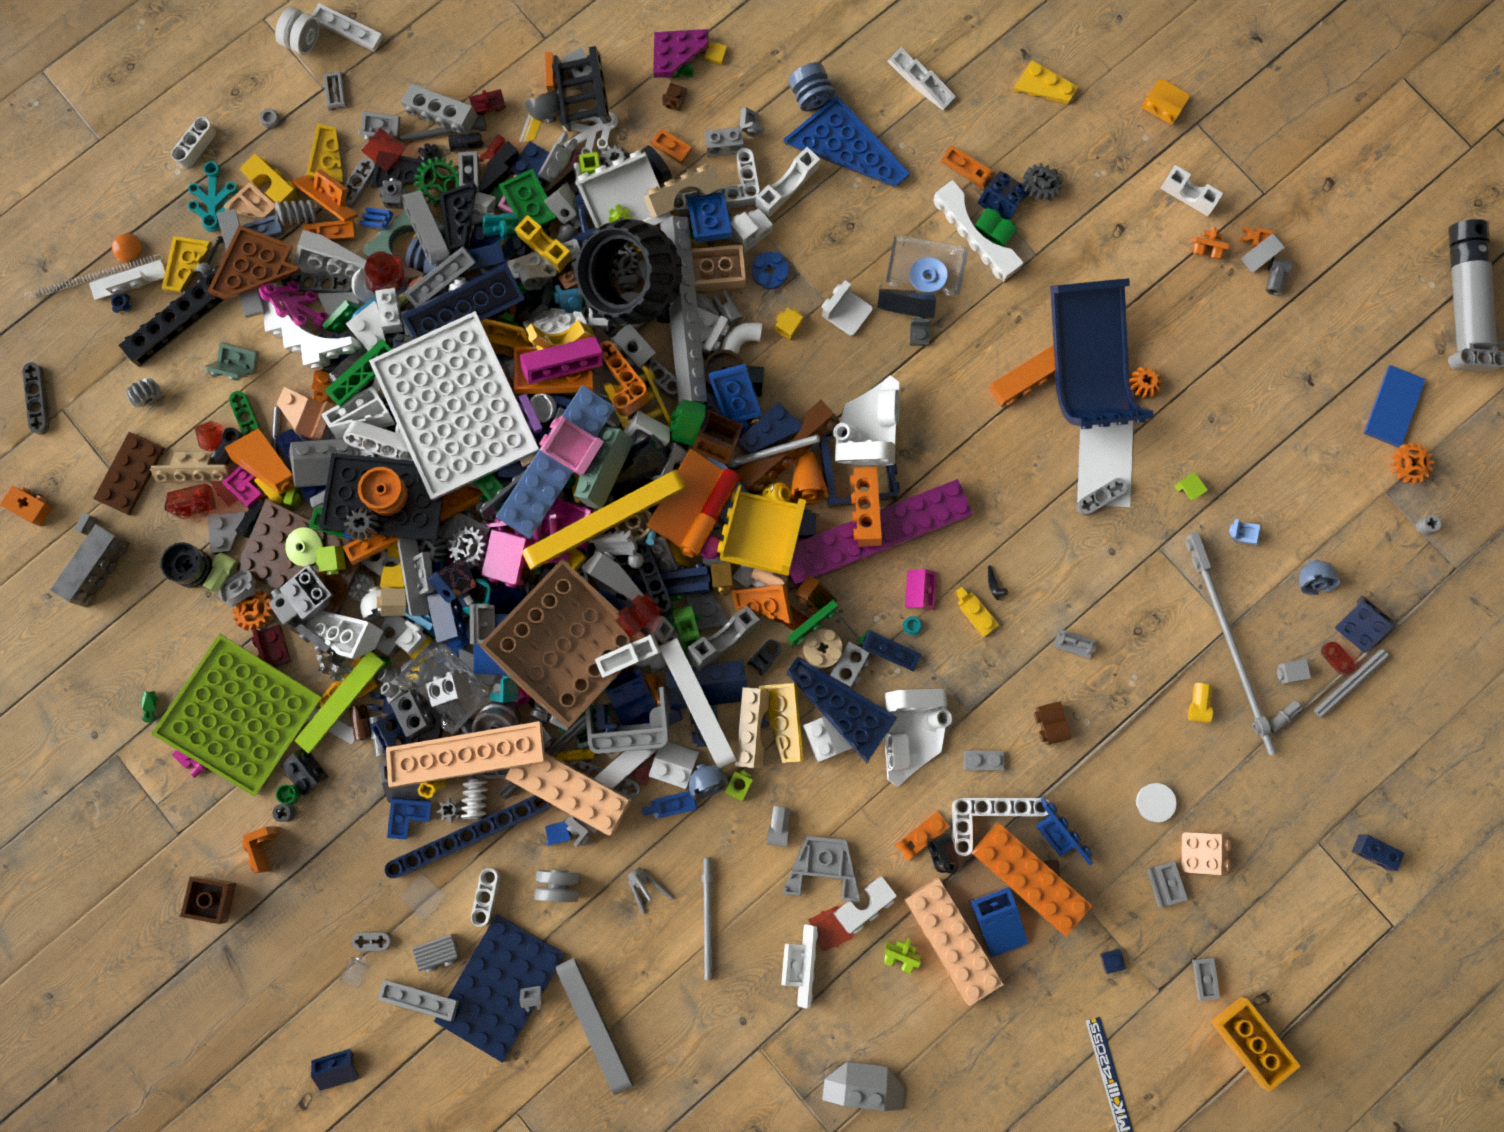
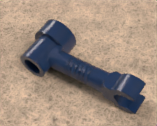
(583, 219)

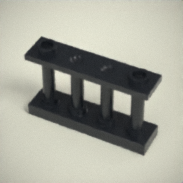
(598, 93)

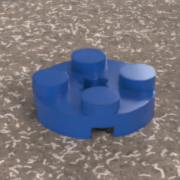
(772, 260)

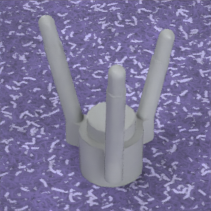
(637, 879)

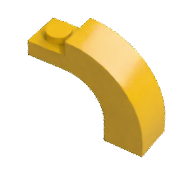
(545, 340)

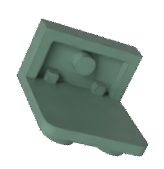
(234, 362)

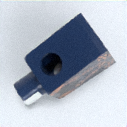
(454, 582)

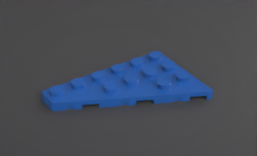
(845, 140)

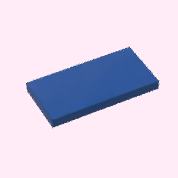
(1394, 406)

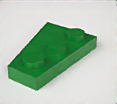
(812, 624)

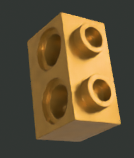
(721, 578)

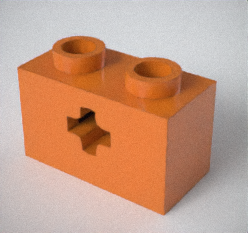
(16, 502)

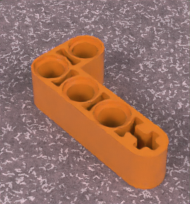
(621, 374)

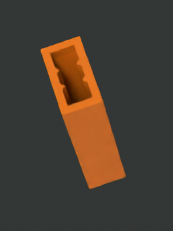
(261, 460)

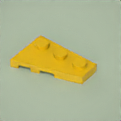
(1045, 83)
(182, 261)

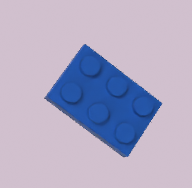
(709, 217)
(735, 393)

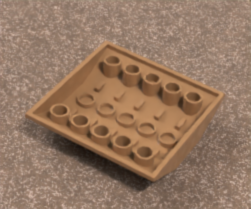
(553, 643)

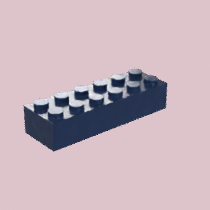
(484, 294)

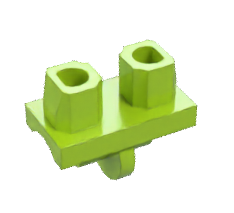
(904, 952)

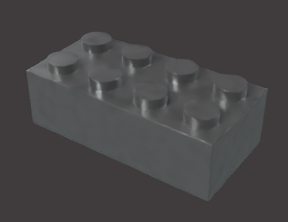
(90, 566)

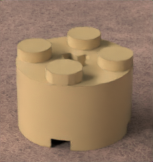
(828, 639)

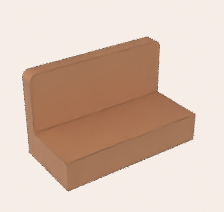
(311, 422)

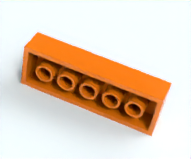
(1031, 879)

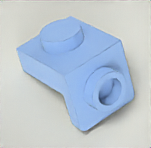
(1245, 532)

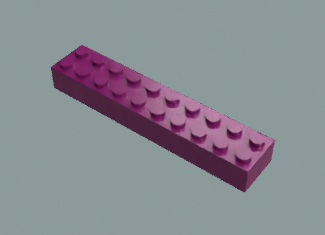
(899, 525)

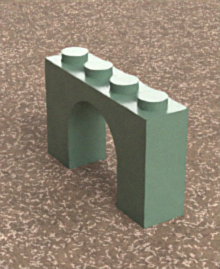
(386, 238)

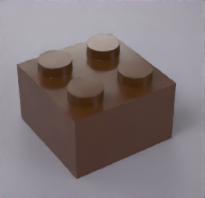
(208, 899)

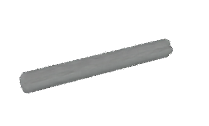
(1351, 683)

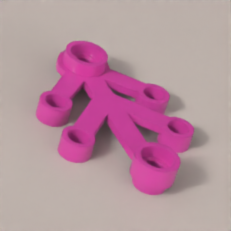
(292, 304)

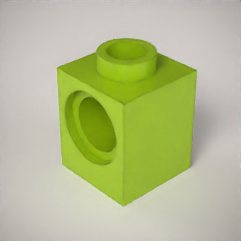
(736, 793)

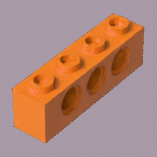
(866, 478)

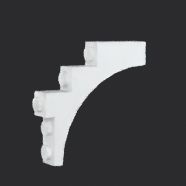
(314, 349)

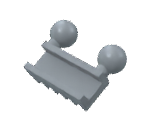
(619, 544)

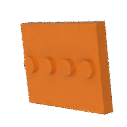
(564, 384)

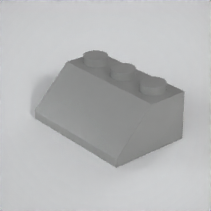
(312, 459)

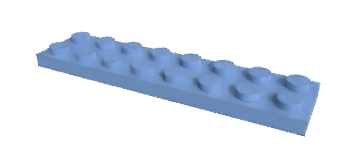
(545, 475)

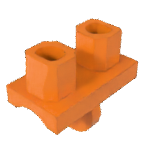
(1217, 247)

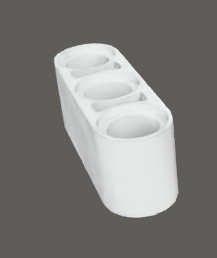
(185, 147)
(479, 904)

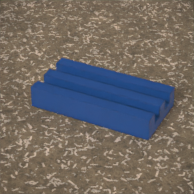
(372, 214)

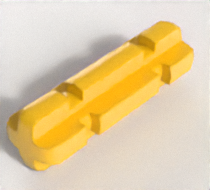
(575, 755)

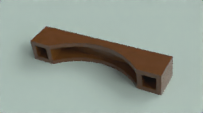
(759, 473)

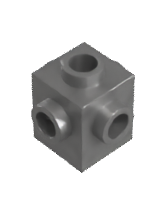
(392, 193)

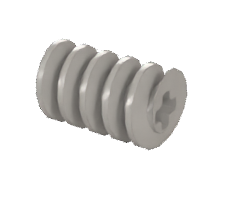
(295, 212)

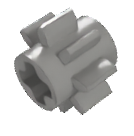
(444, 811)

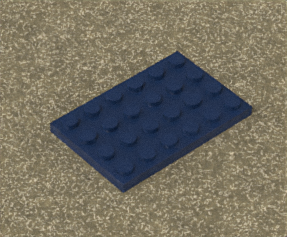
(492, 983)

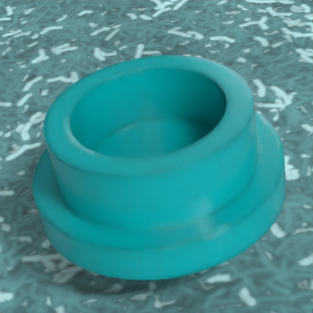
(912, 625)

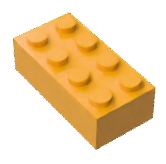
(1255, 1044)

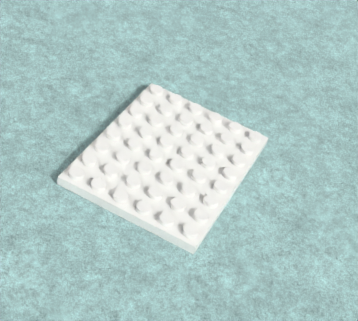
(454, 405)

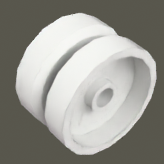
(297, 30)

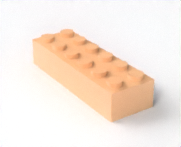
(573, 792)
(953, 941)

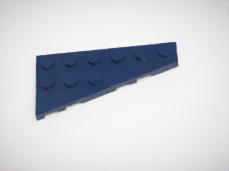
(851, 714)

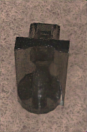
(334, 666)

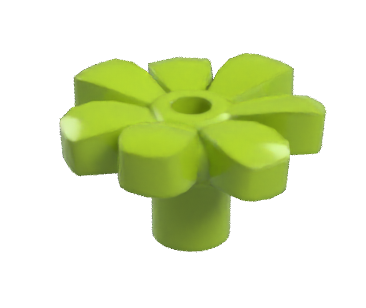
(619, 212)

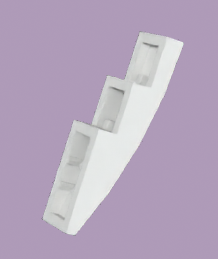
(918, 76)

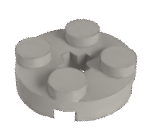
(237, 588)

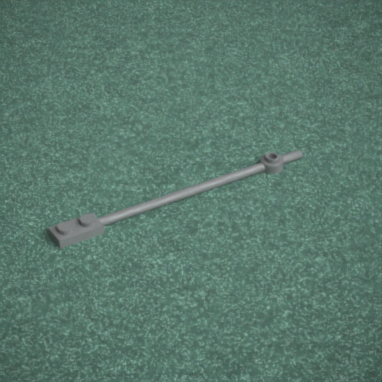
(1202, 564)

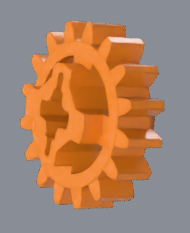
(1416, 463)
(253, 611)

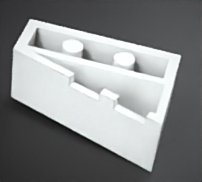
(362, 407)

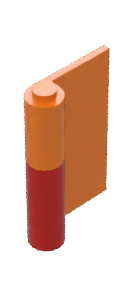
(692, 513)

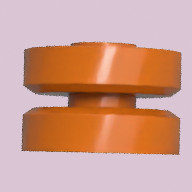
(382, 491)

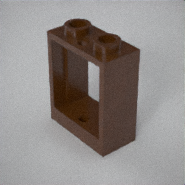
(714, 447)

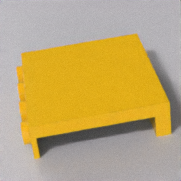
(761, 532)

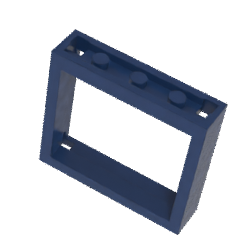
(891, 471)

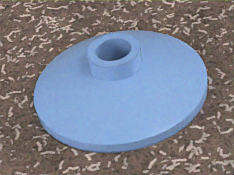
(931, 267)

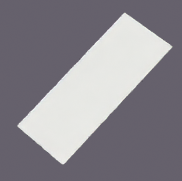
(1104, 456)

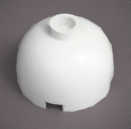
(368, 605)

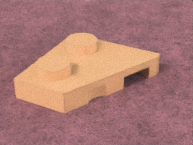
(251, 203)
(291, 405)

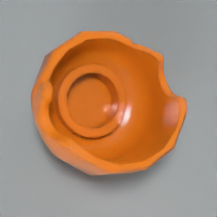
(126, 247)

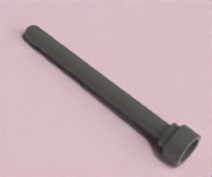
(480, 124)

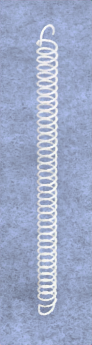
(89, 277)

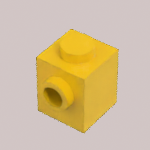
(788, 323)

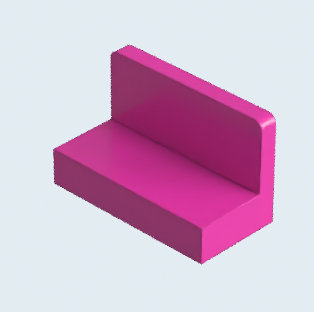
(921, 589)

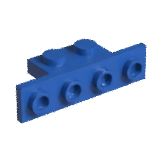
(1058, 834)

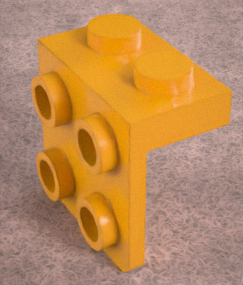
(1165, 101)

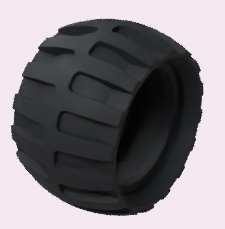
(596, 265)

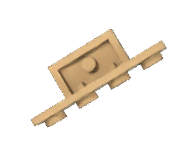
(190, 468)

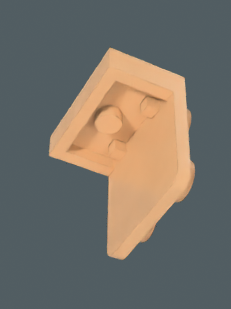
(1205, 853)

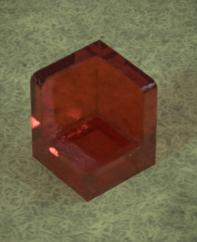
(209, 435)

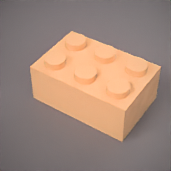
(719, 268)

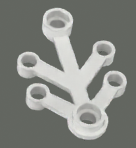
(589, 132)

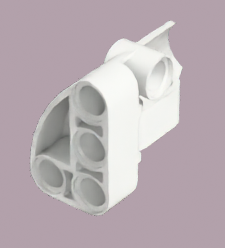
(870, 427)
(917, 731)

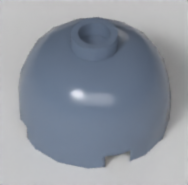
(1317, 577)
(706, 781)

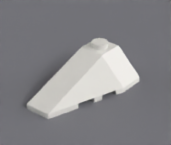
(322, 256)

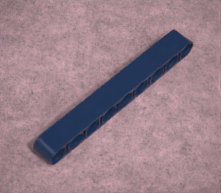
(459, 839)

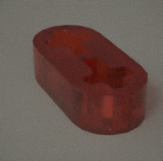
(1335, 661)

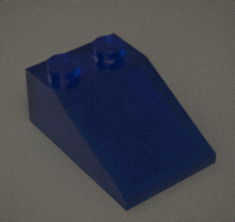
(631, 698)

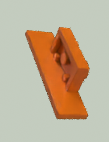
(327, 193)

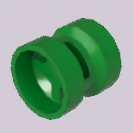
(284, 793)

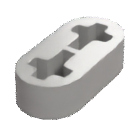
(371, 946)

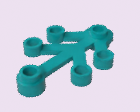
(212, 199)

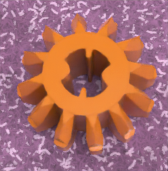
(1145, 388)

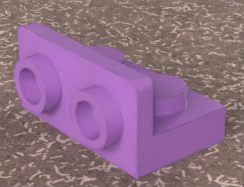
(530, 416)

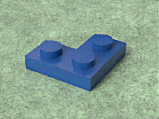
(404, 810)

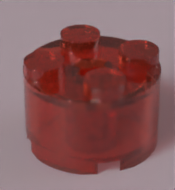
(383, 271)

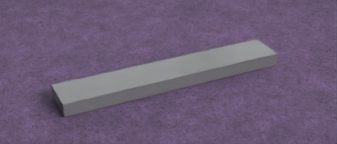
(250, 301)

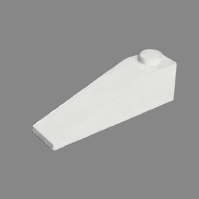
(345, 634)

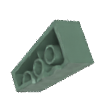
(604, 469)

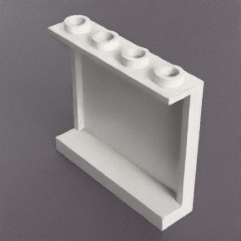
(620, 184)

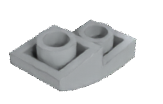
(1263, 252)

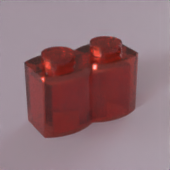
(638, 615)

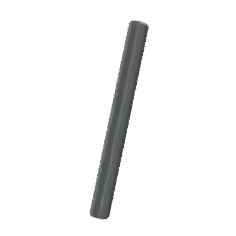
(553, 749)

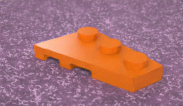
(765, 600)

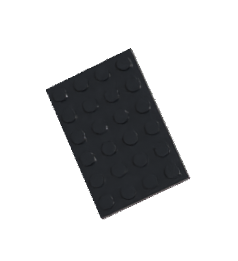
(416, 520)

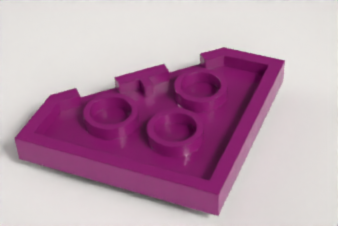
(677, 49)

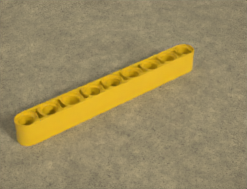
(603, 519)

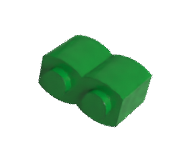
(995, 228)

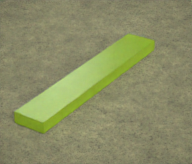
(339, 701)

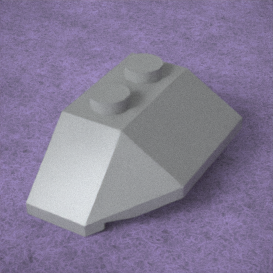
(864, 1087)

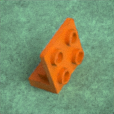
(253, 845)

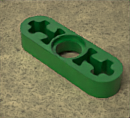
(238, 411)

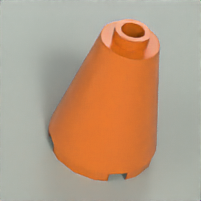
(808, 480)

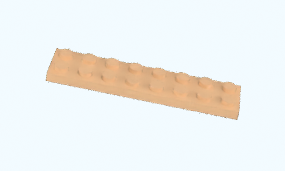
(465, 754)

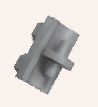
(390, 686)

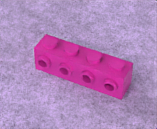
(561, 360)

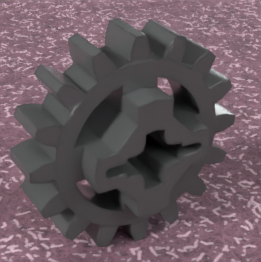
(1042, 182)

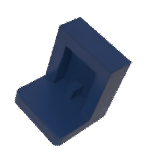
(601, 716)

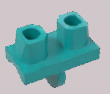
(499, 224)

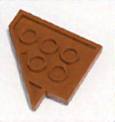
(250, 263)

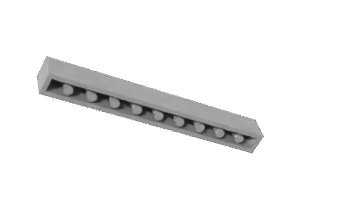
(685, 319)

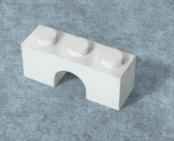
(1200, 198)
(880, 896)

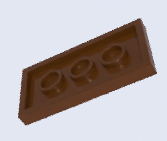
(129, 473)

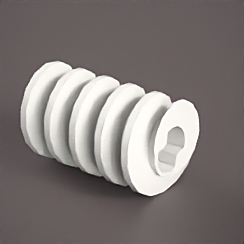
(474, 799)

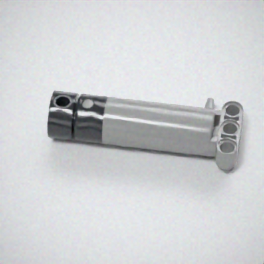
(1473, 298)

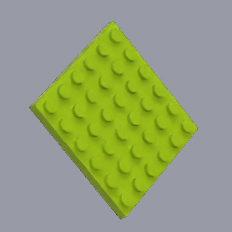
(236, 715)

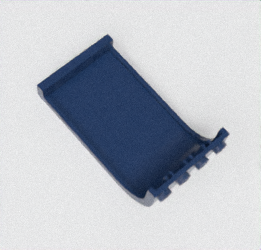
(1093, 354)

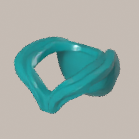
(484, 582)

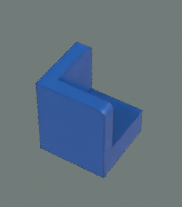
(557, 833)

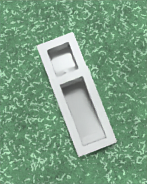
(627, 655)

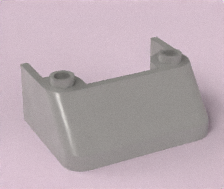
(631, 737)

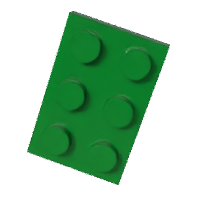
(527, 198)

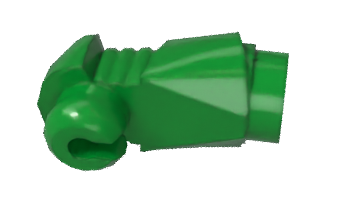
(149, 704)

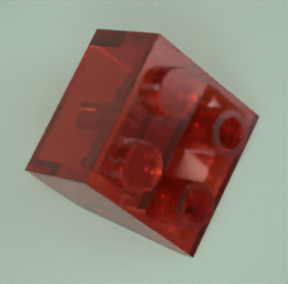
(190, 501)

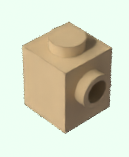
(391, 602)

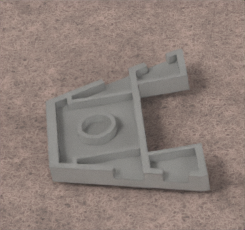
(823, 859)

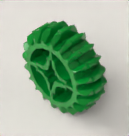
(435, 173)

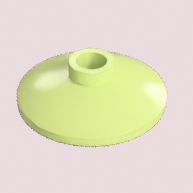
(309, 539)

